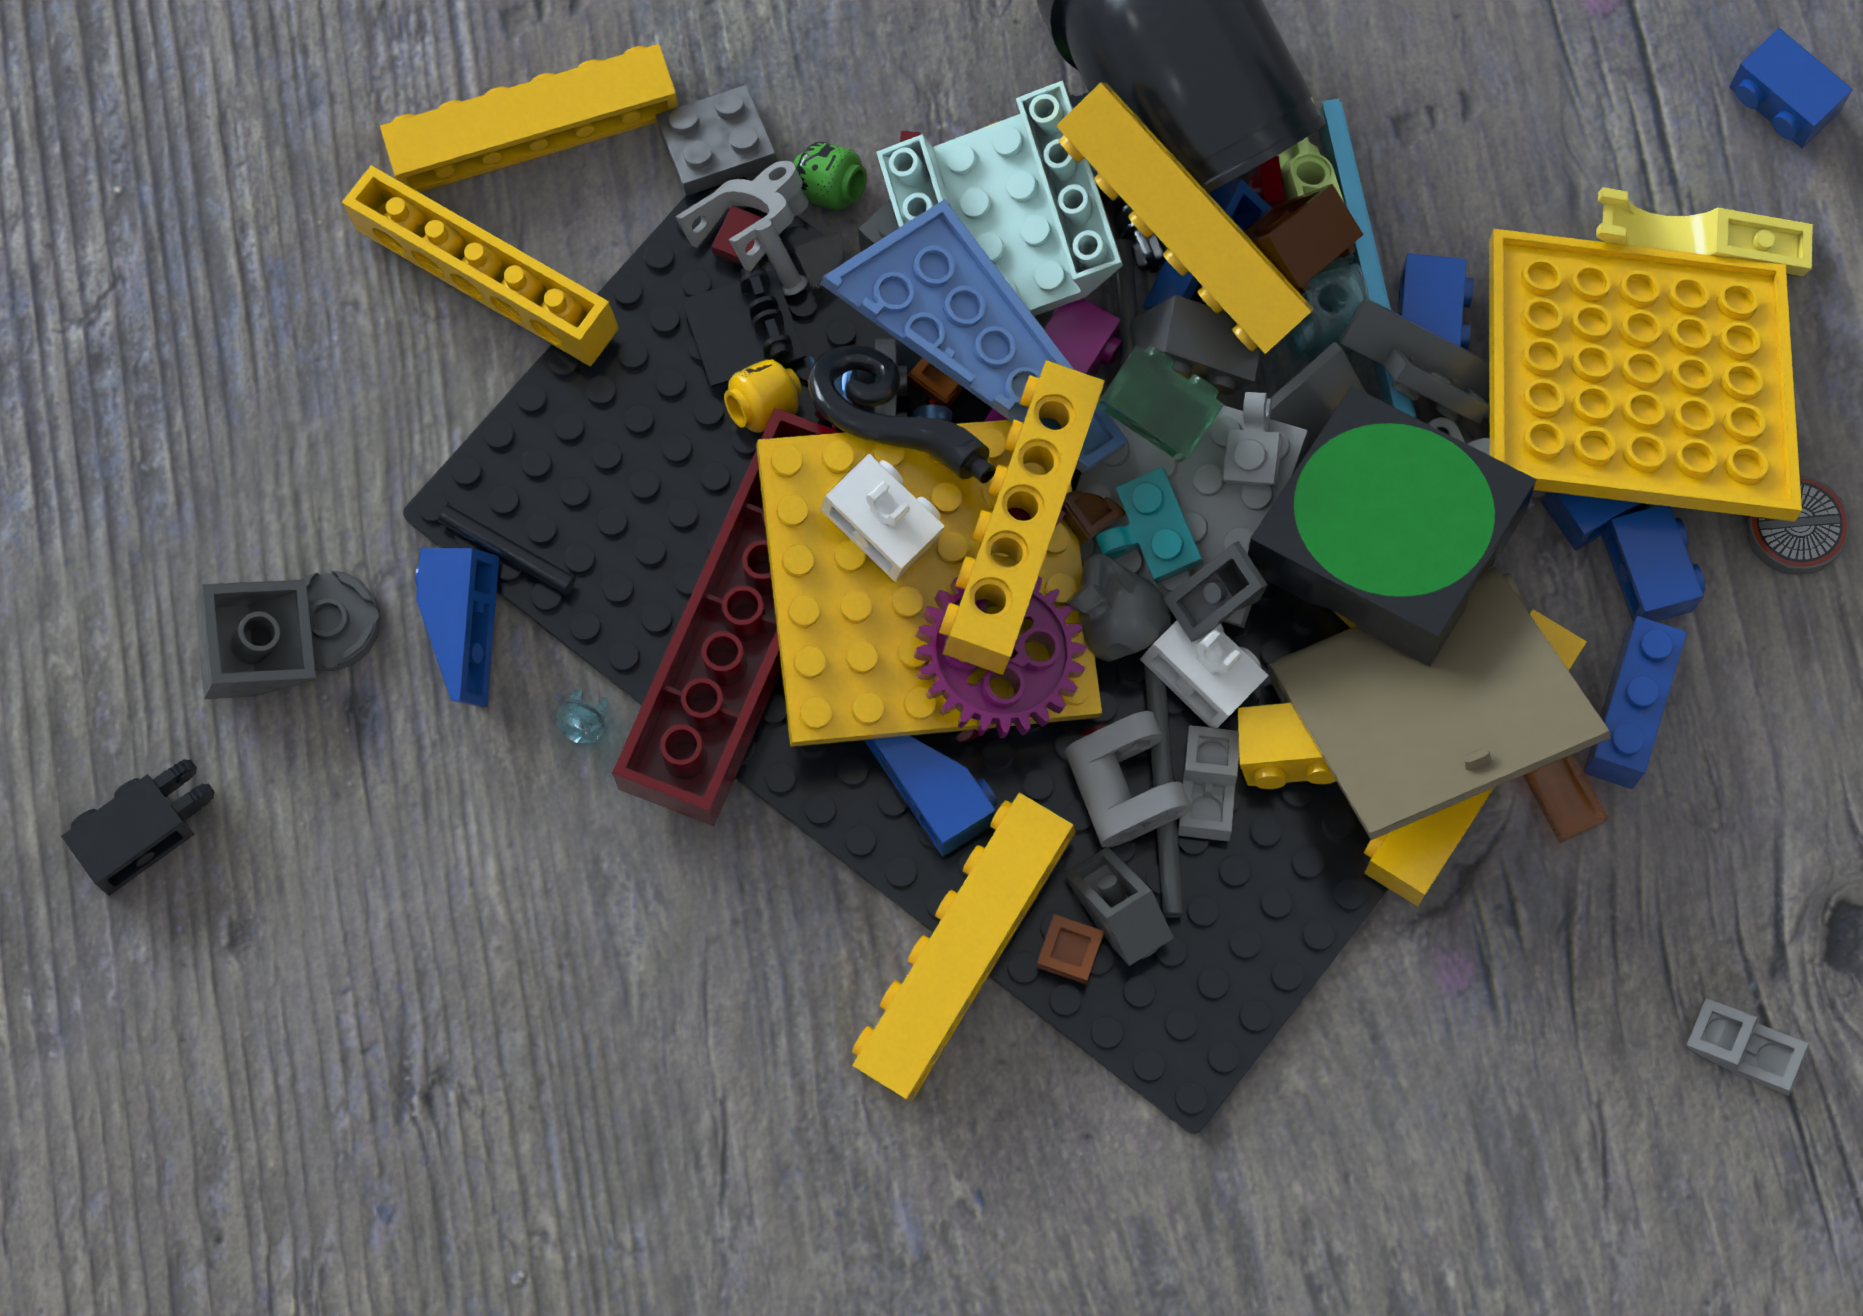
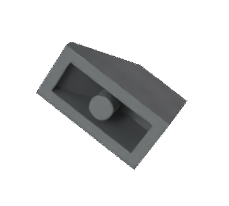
(1120, 905)

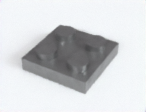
(716, 140)

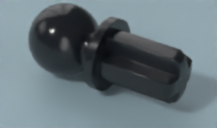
(1146, 252)

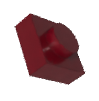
(1268, 182)

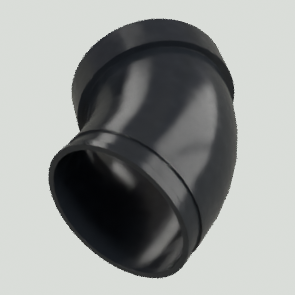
(1196, 73)

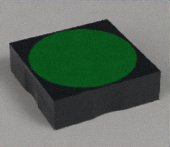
(1390, 524)

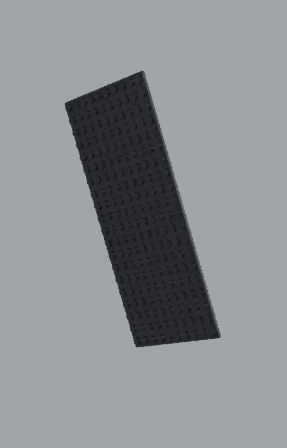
(626, 489)

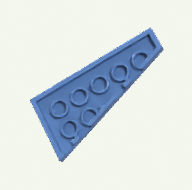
(960, 314)

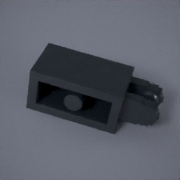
(136, 826)

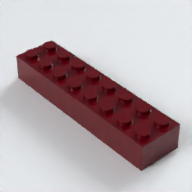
(716, 666)

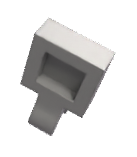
(1253, 453)

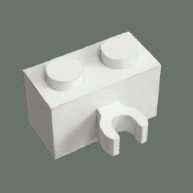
(883, 516)
(1206, 674)

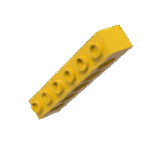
(481, 265)
(990, 638)

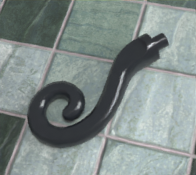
(939, 438)

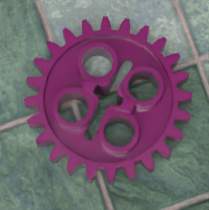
(1034, 682)

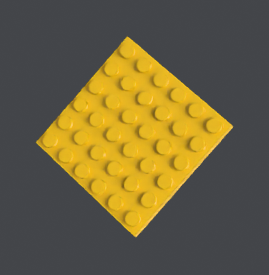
(1643, 374)
(850, 626)

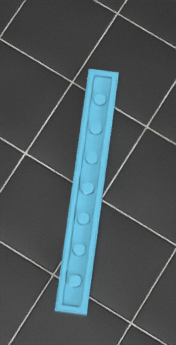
(1339, 152)

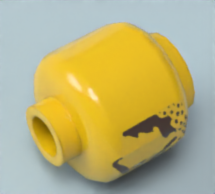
(758, 391)

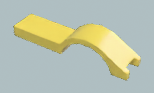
(1710, 233)

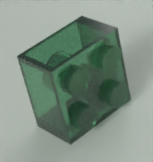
(1161, 403)

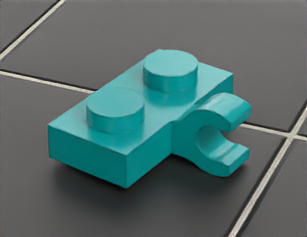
(1154, 526)

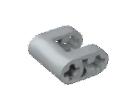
(1104, 788)

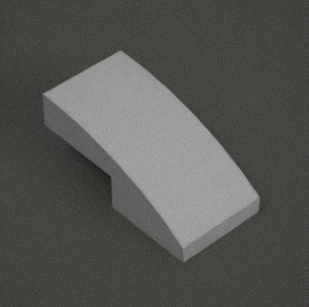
(1210, 782)
(1747, 1048)

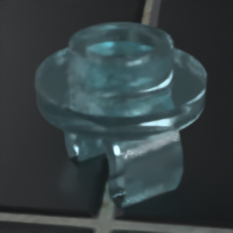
(580, 720)

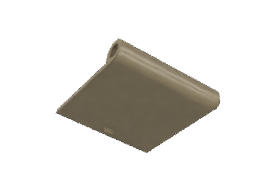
(1432, 736)

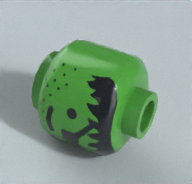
(831, 175)

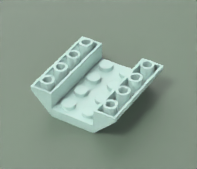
(1018, 199)

